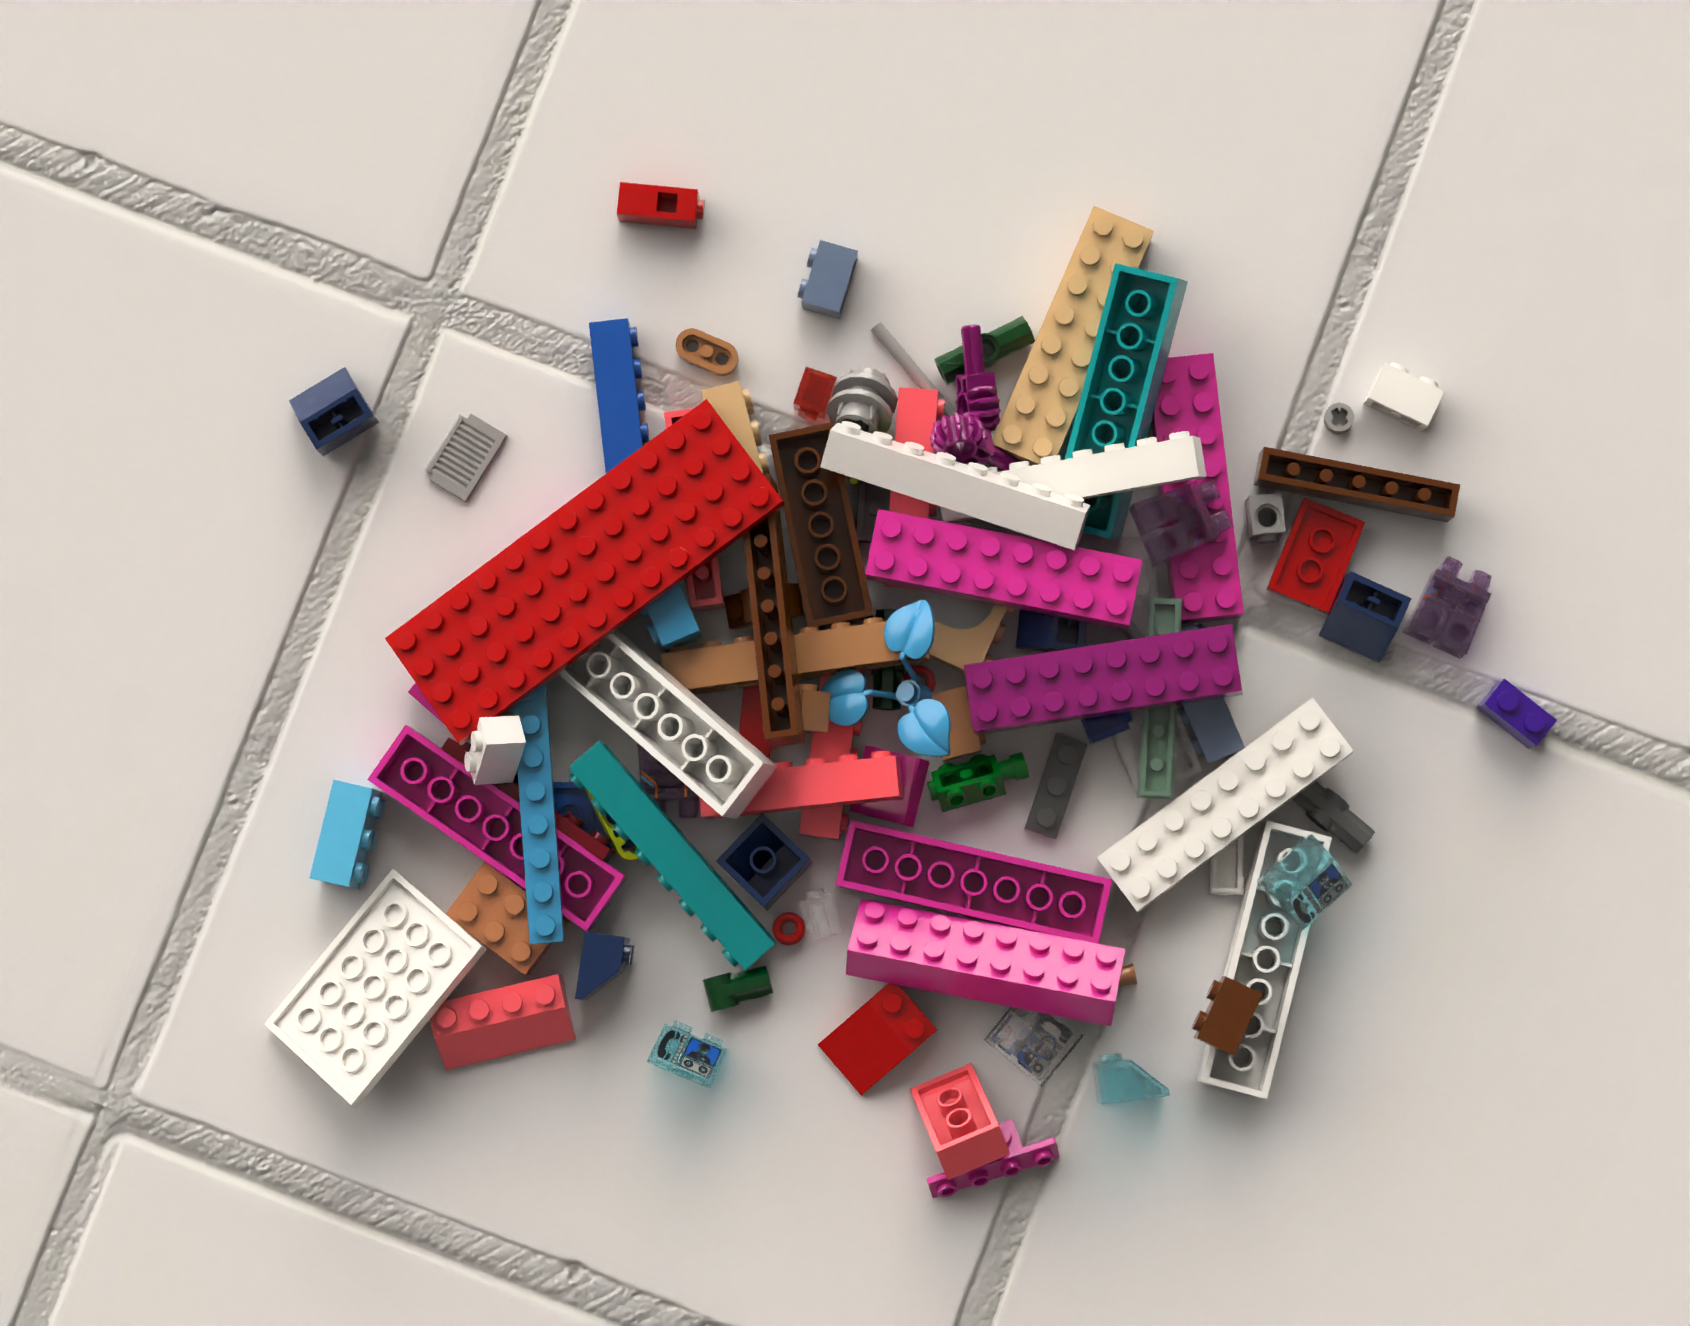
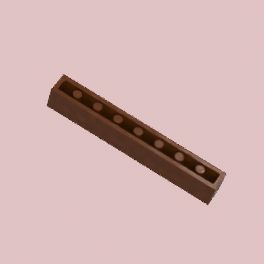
(773, 632)

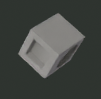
(1265, 503)

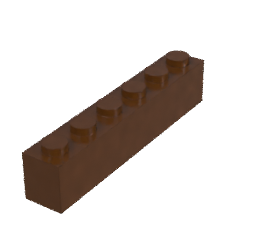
(1356, 484)

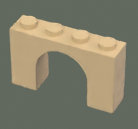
(968, 646)

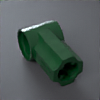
(730, 989)

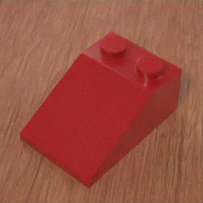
(877, 1037)

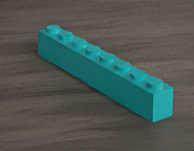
(671, 854)

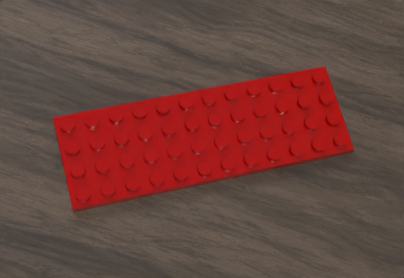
(584, 571)

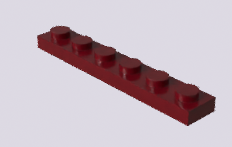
(568, 824)

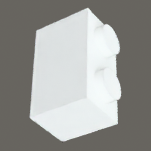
(1404, 396)
(495, 750)

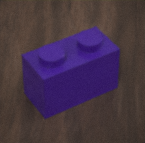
(1516, 713)

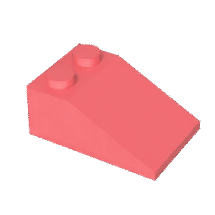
(960, 1121)

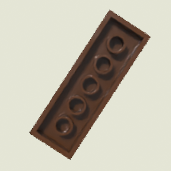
(820, 529)

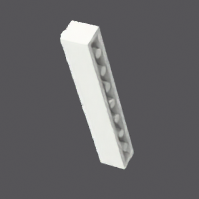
(1111, 471)
(955, 485)

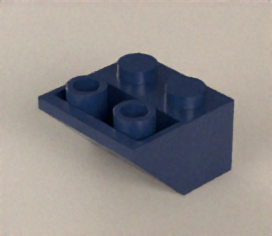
(333, 412)
(1364, 616)
(1048, 632)

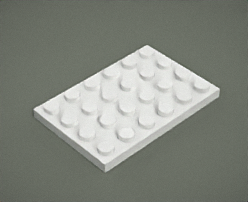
(375, 987)

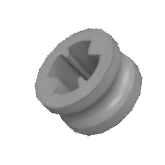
(1328, 417)

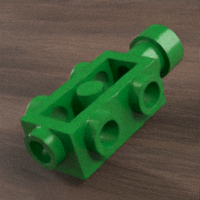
(974, 784)

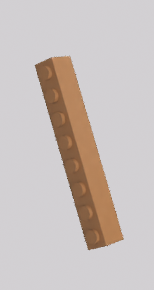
(817, 655)

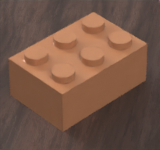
(497, 916)

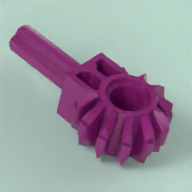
(976, 387)
(968, 441)

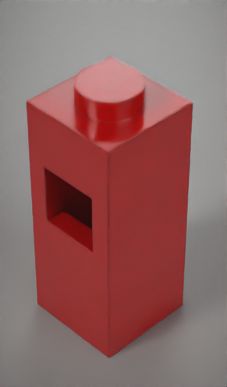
(659, 205)

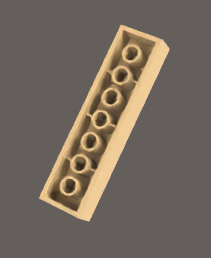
(1059, 360)

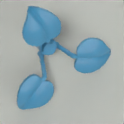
(928, 723)

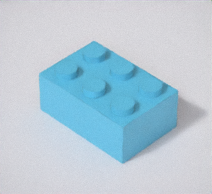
(347, 834)

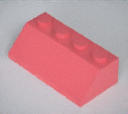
(502, 1022)

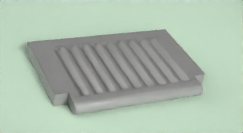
(465, 455)

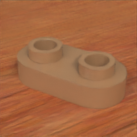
(707, 352)

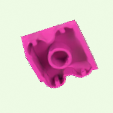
(900, 810)

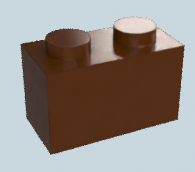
(1226, 1015)

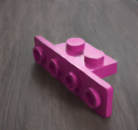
(1020, 1158)

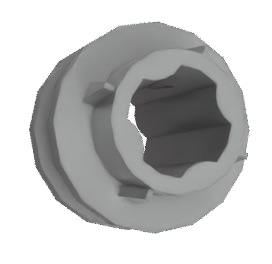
(863, 399)

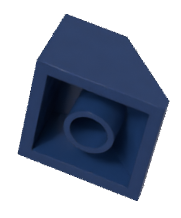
(764, 861)
(601, 962)

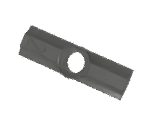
(1333, 815)

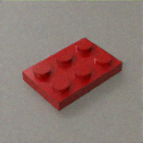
(1315, 555)

